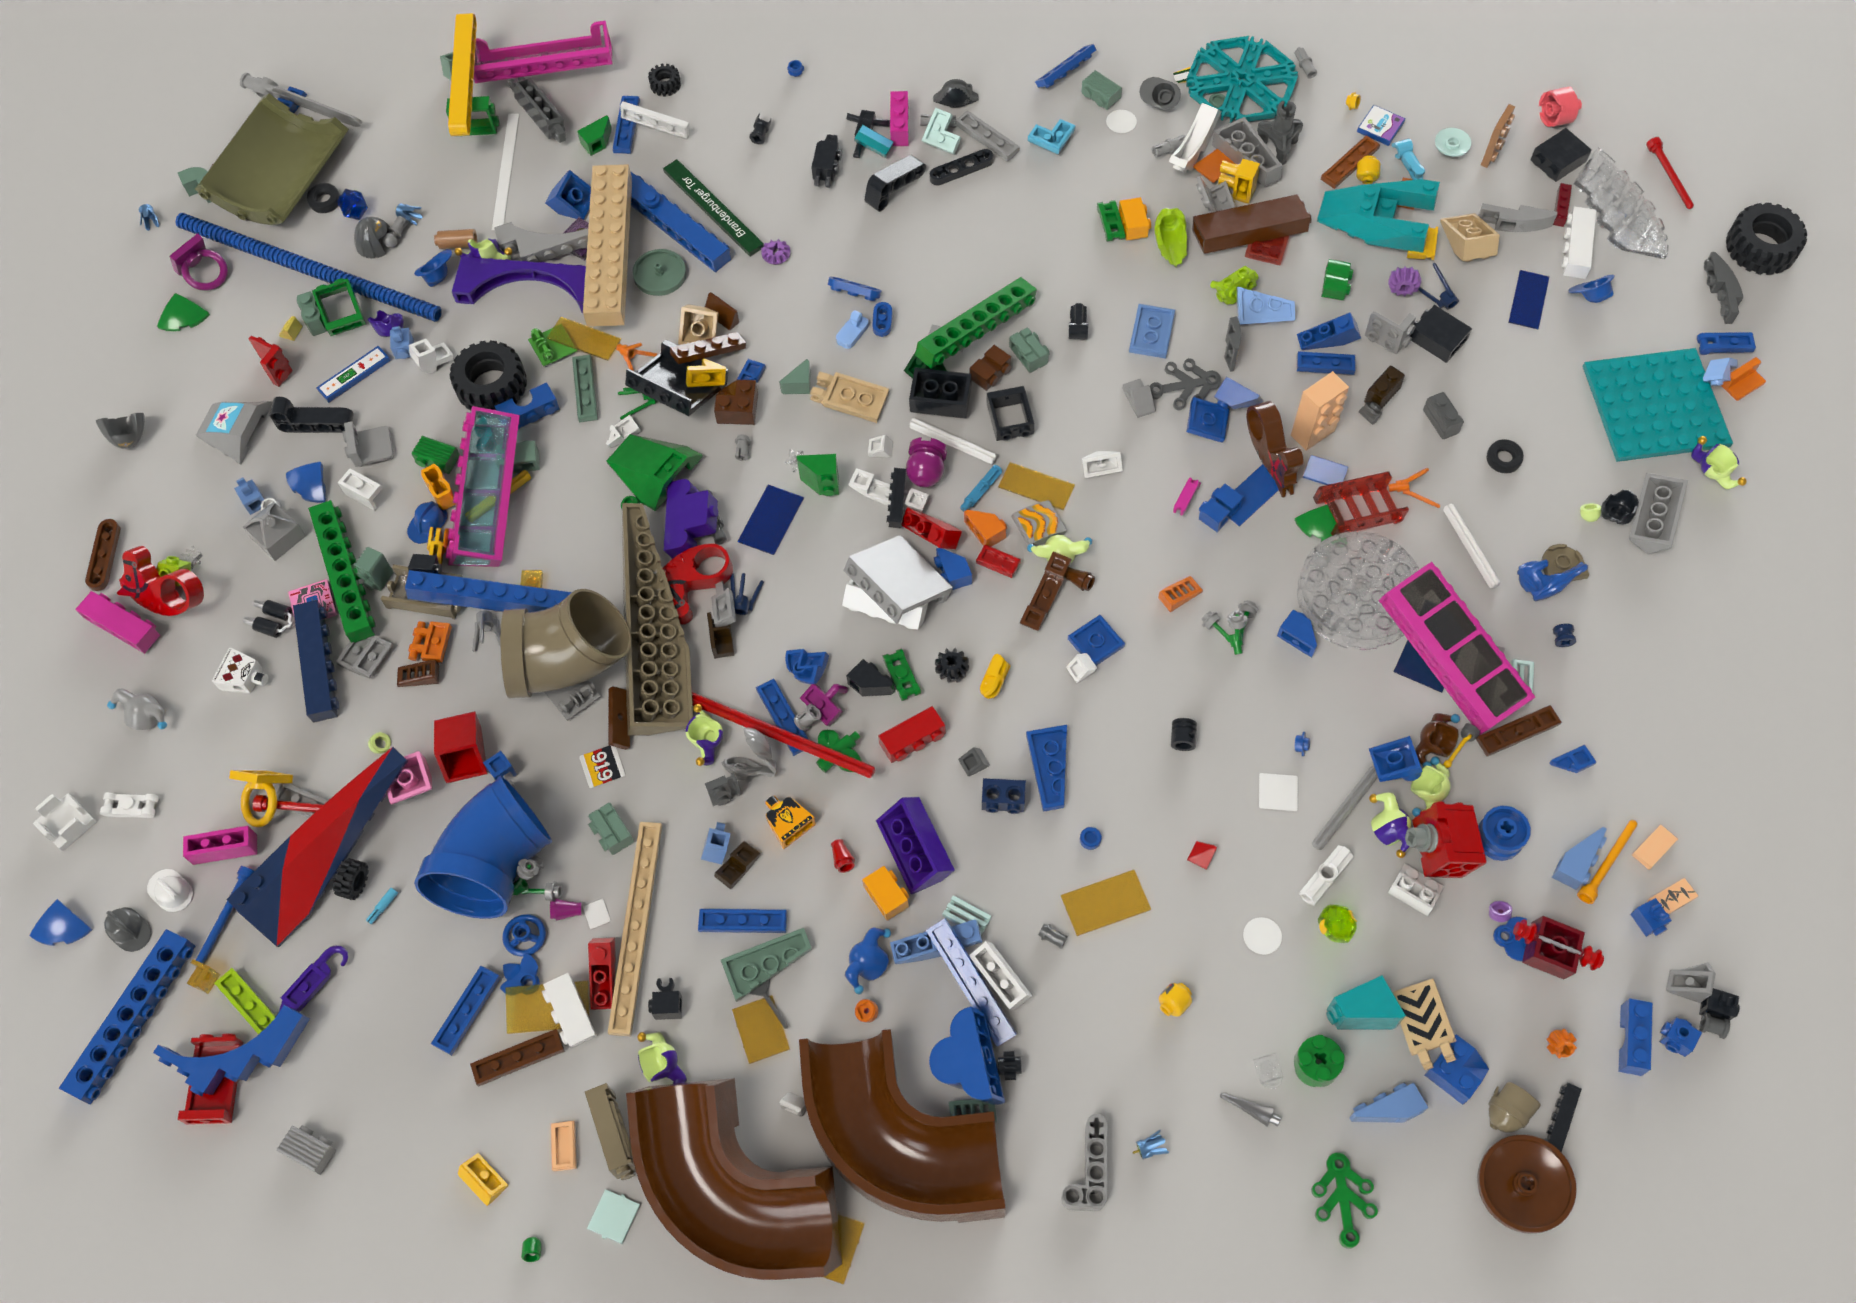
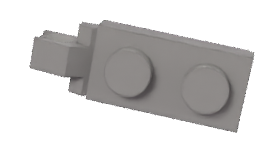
(723, 606)

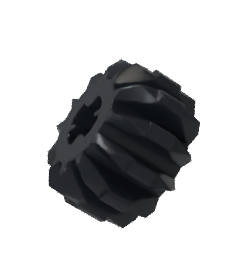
(951, 672)

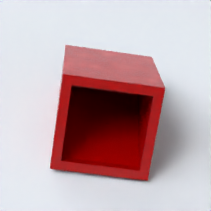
(459, 747)

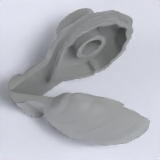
(745, 767)

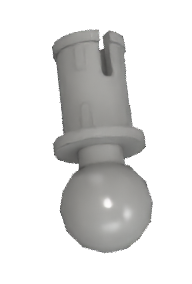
(394, 232)

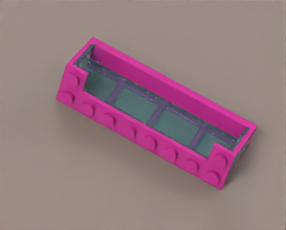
(482, 488)

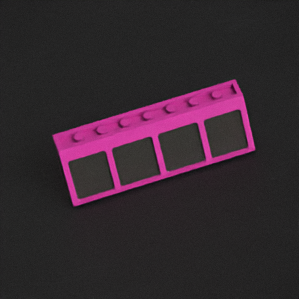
(1456, 648)

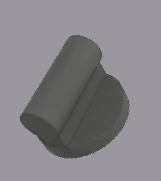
(1371, 412)

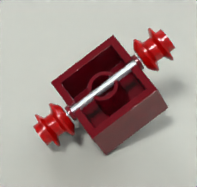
(1555, 947)

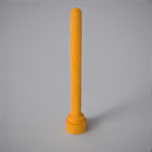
(1589, 892)

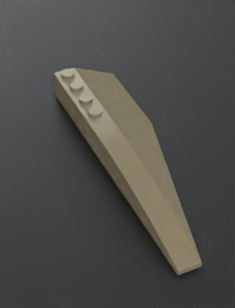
(658, 656)

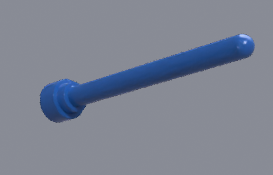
(243, 873)

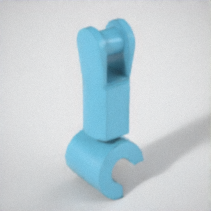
(1405, 152)

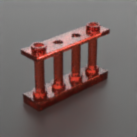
(1362, 487)

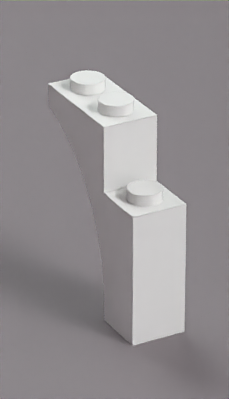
(1196, 139)

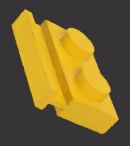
(1430, 246)

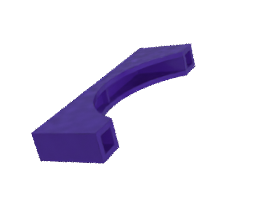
(481, 275)

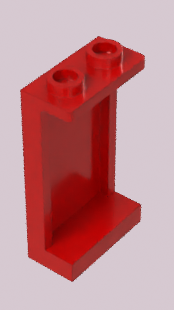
(219, 1106)

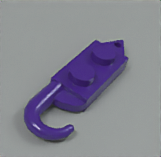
(311, 980)

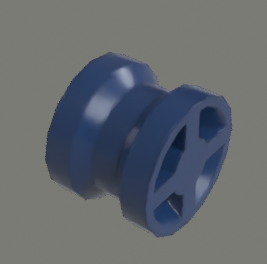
(1564, 635)

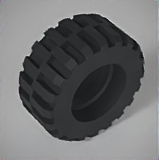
(1771, 221)
(484, 358)

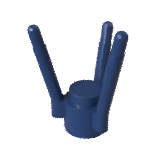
(1447, 297)
(741, 602)

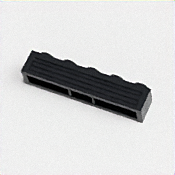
(896, 497)
(1563, 1116)

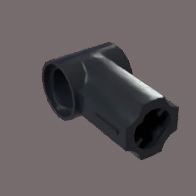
(1077, 326)

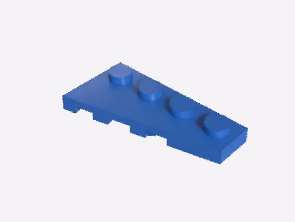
(1049, 763)

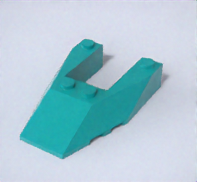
(1370, 211)

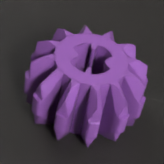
(1404, 281)

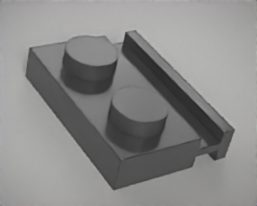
(722, 789)

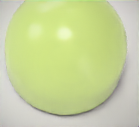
(1590, 512)
(372, 746)

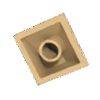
(697, 324)

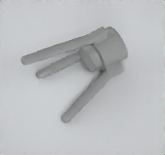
(484, 623)

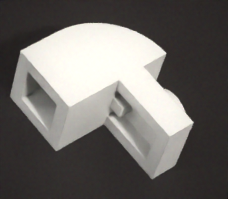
(429, 357)

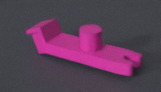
(1186, 495)

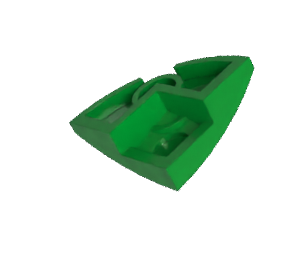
(181, 313)
(1317, 522)

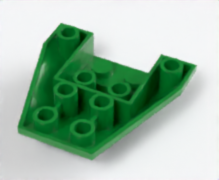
(650, 466)

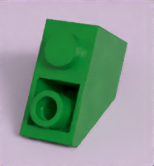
(595, 135)

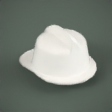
(170, 890)

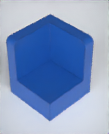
(499, 765)

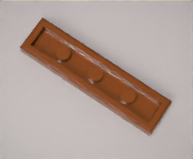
(1348, 163)

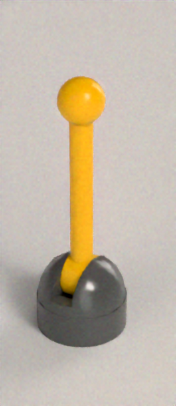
(1468, 733)

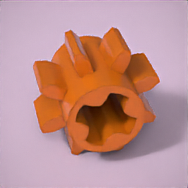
(1561, 1043)

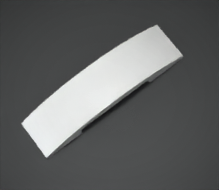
(879, 491)

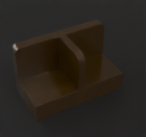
(720, 639)

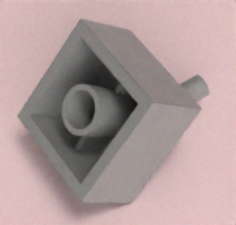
(274, 531)

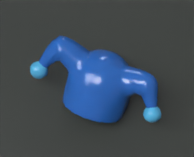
(867, 959)

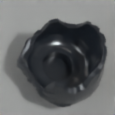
(1620, 507)

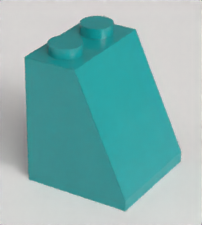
(1366, 1008)

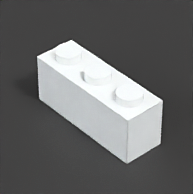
(1000, 975)
(568, 1010)

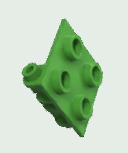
(548, 350)

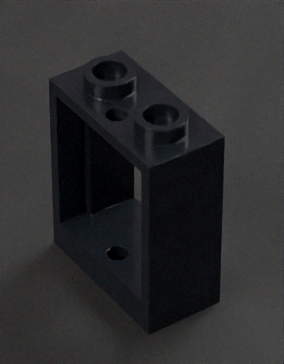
(1007, 398)

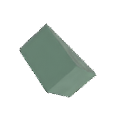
(798, 380)

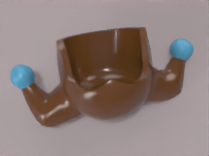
(1438, 737)

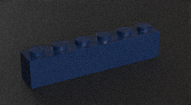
(315, 661)

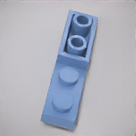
(921, 947)

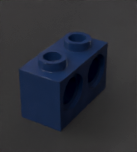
(1003, 789)

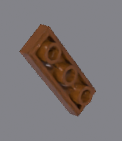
(617, 718)

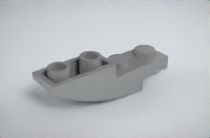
(1521, 220)

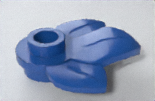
(1513, 948)
(520, 974)

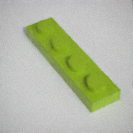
(245, 1000)

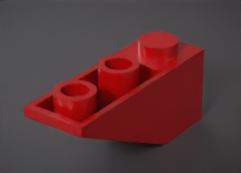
(931, 529)
(601, 972)

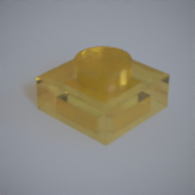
(532, 578)

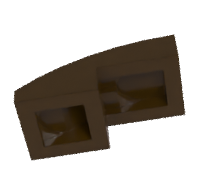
(737, 865)

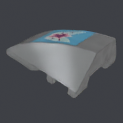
(231, 426)

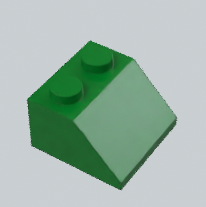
(819, 473)

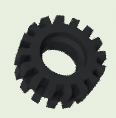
(664, 87)
(350, 879)

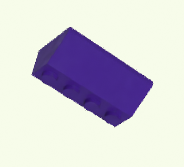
(914, 844)

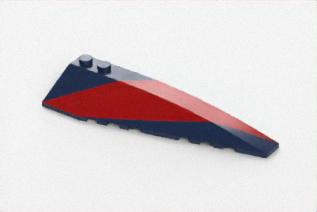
(296, 873)

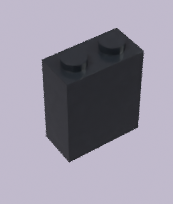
(1560, 154)
(1440, 333)

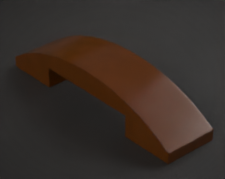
(1046, 592)

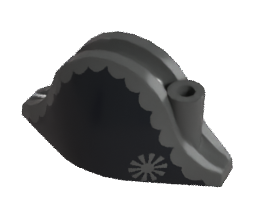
(956, 94)

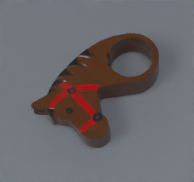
(1269, 442)

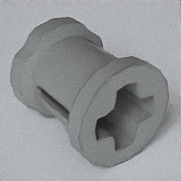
(807, 717)

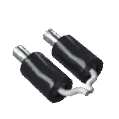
(267, 626)

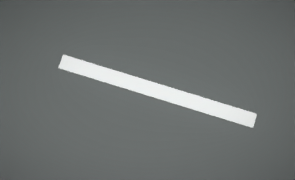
(505, 171)

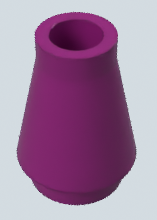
(564, 909)

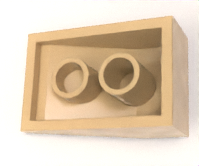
(1470, 237)

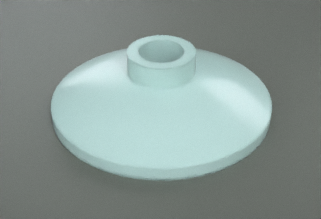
(1453, 142)

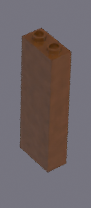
(1251, 223)

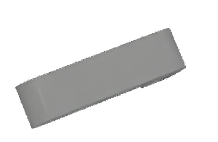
(1091, 1162)

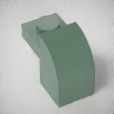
(190, 179)

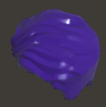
(384, 322)

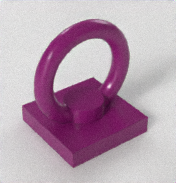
(190, 255)

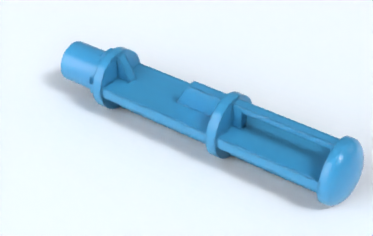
(981, 487)

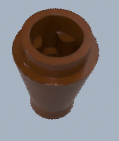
(1082, 579)

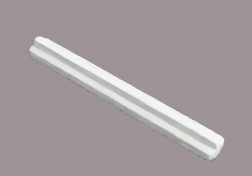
(952, 440)
(1471, 546)

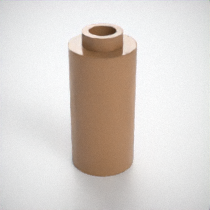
(454, 238)

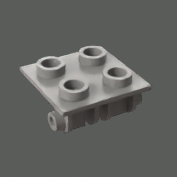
(573, 698)

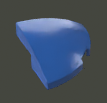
(308, 482)
(806, 666)
(59, 925)

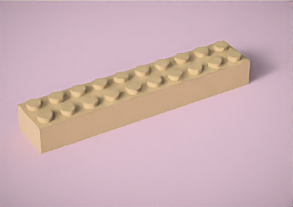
(607, 246)

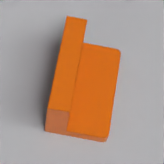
(1744, 380)

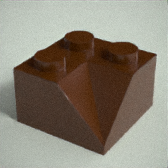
(737, 403)

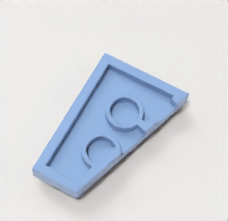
(1263, 308)

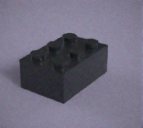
(940, 392)

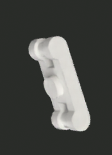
(129, 805)

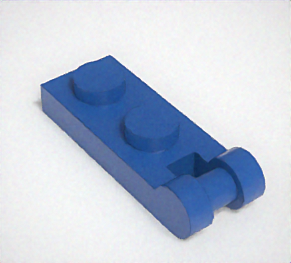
(1726, 342)

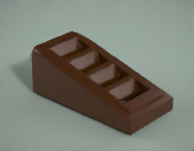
(432, 678)

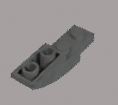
(1724, 282)

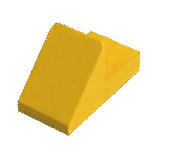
(706, 375)

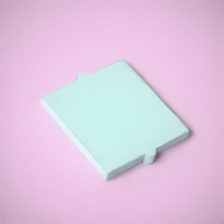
(613, 1216)

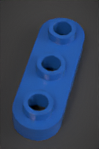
(854, 288)

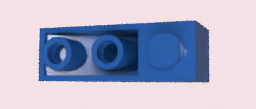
(1330, 334)

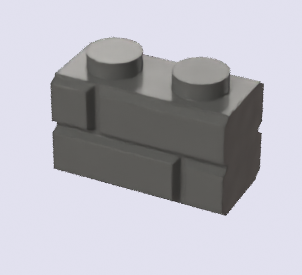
(1443, 415)

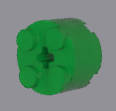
(1318, 1048)

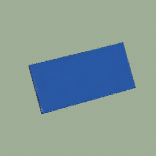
(1256, 491)

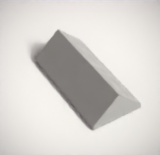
(1658, 512)

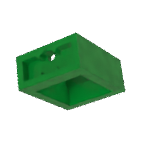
(482, 126)
(343, 324)

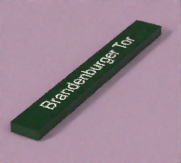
(713, 207)

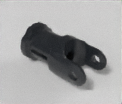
(760, 128)

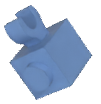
(400, 341)
(249, 495)
(716, 844)

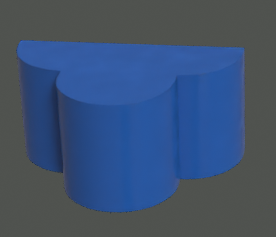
(968, 1058)

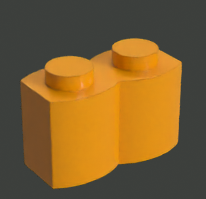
(438, 486)

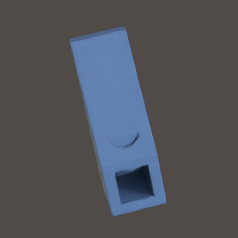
(1575, 863)
(1395, 1108)

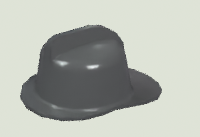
(1160, 93)
(127, 929)

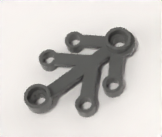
(1187, 382)

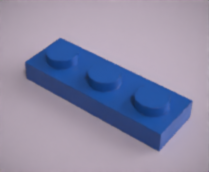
(1325, 363)

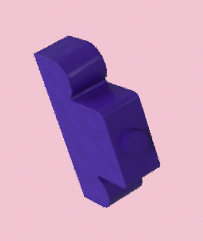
(688, 516)

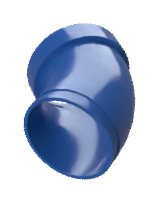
(480, 853)

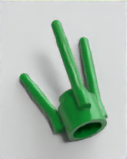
(626, 391)

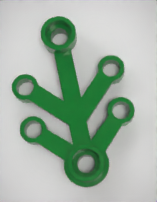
(1343, 1195)

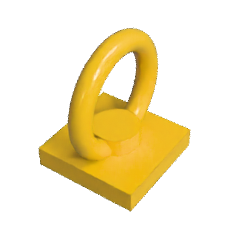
(259, 780)

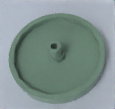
(659, 272)

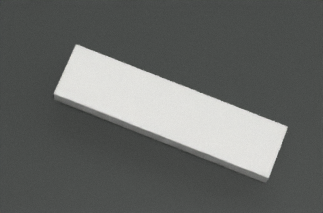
(654, 120)

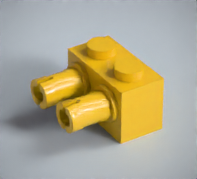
(1244, 181)

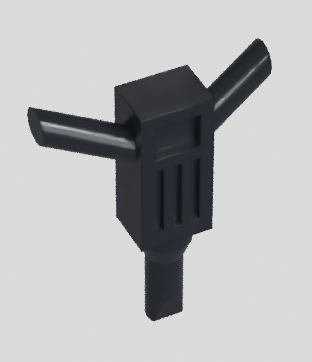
(869, 120)

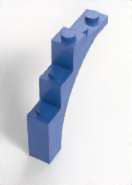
(267, 1048)

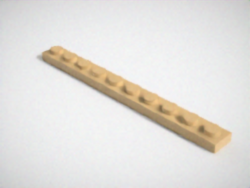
(635, 930)

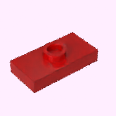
(998, 561)

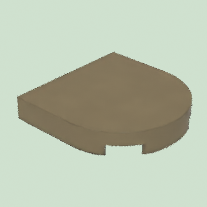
(1561, 559)

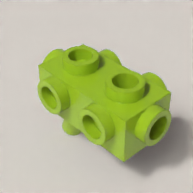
(1228, 286)

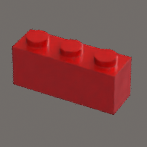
(912, 734)

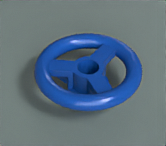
(523, 927)

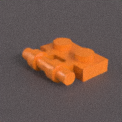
(435, 642)

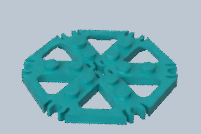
(1246, 69)

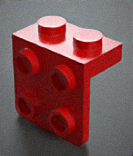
(272, 360)

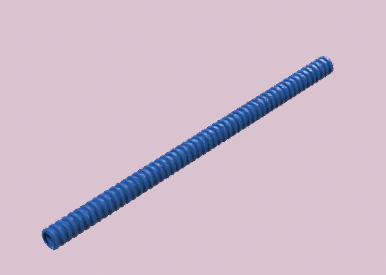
(308, 266)

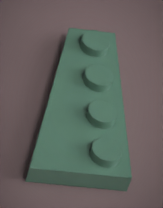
(760, 963)

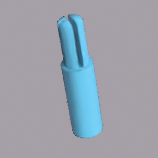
(382, 905)

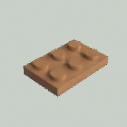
(1500, 131)

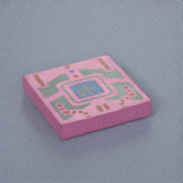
(317, 591)

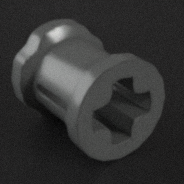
(1714, 1025)

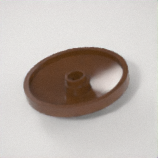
(1526, 1184)

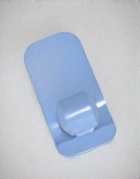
(852, 330)

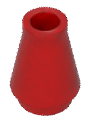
(842, 857)

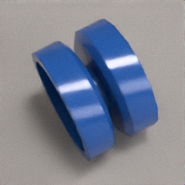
(1504, 832)

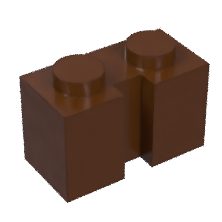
(990, 368)

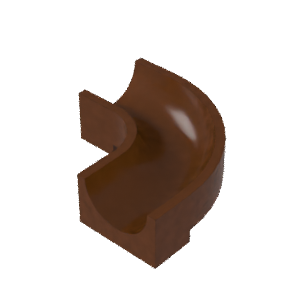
(887, 1147)
(721, 1201)

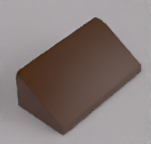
(727, 315)

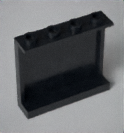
(666, 382)

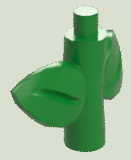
(832, 740)

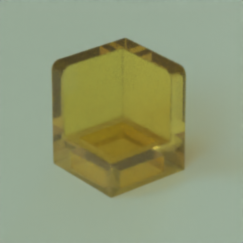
(202, 977)

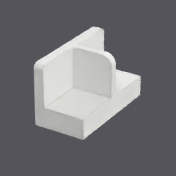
(360, 488)

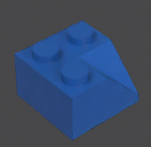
(1460, 1076)

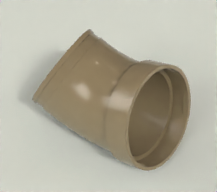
(561, 643)

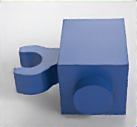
(1651, 918)

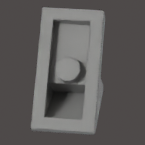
(1139, 397)

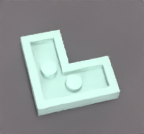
(937, 135)

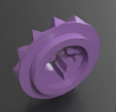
(780, 256)

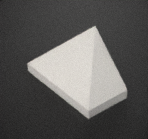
(1101, 463)

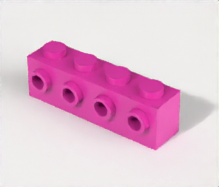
(118, 622)

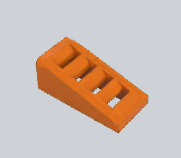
(1170, 604)

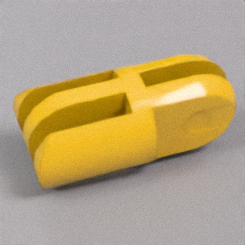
(437, 547)
(994, 677)

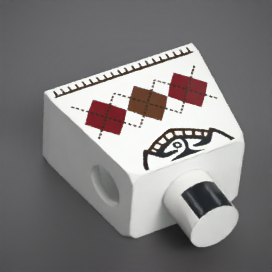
(239, 673)

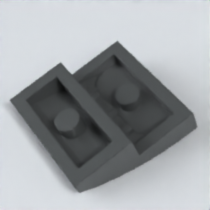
(1233, 341)

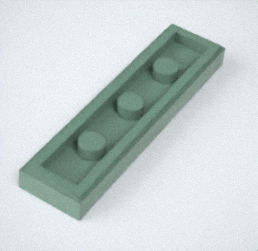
(584, 388)

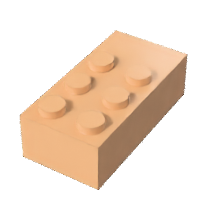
(1319, 410)

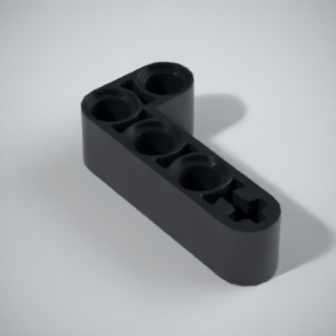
(891, 179)
(308, 419)

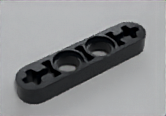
(981, 160)

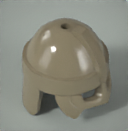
(1511, 1108)

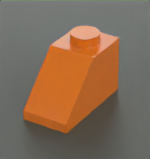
(985, 527)

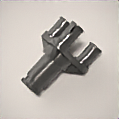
(1282, 130)

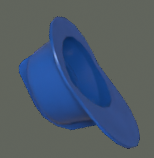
(435, 269)
(1595, 290)
(426, 516)

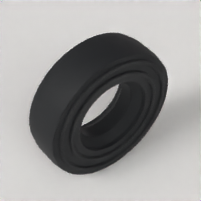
(321, 189)
(1509, 446)

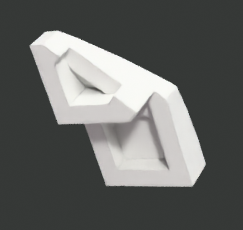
(622, 431)

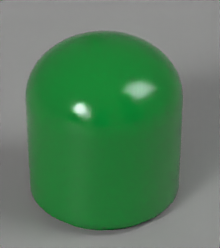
(533, 1246)

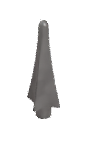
(1261, 1113)

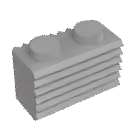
(307, 1149)

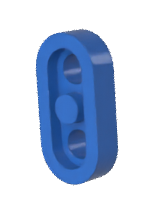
(882, 320)

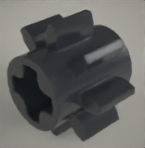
(1009, 1065)

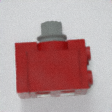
(1447, 840)

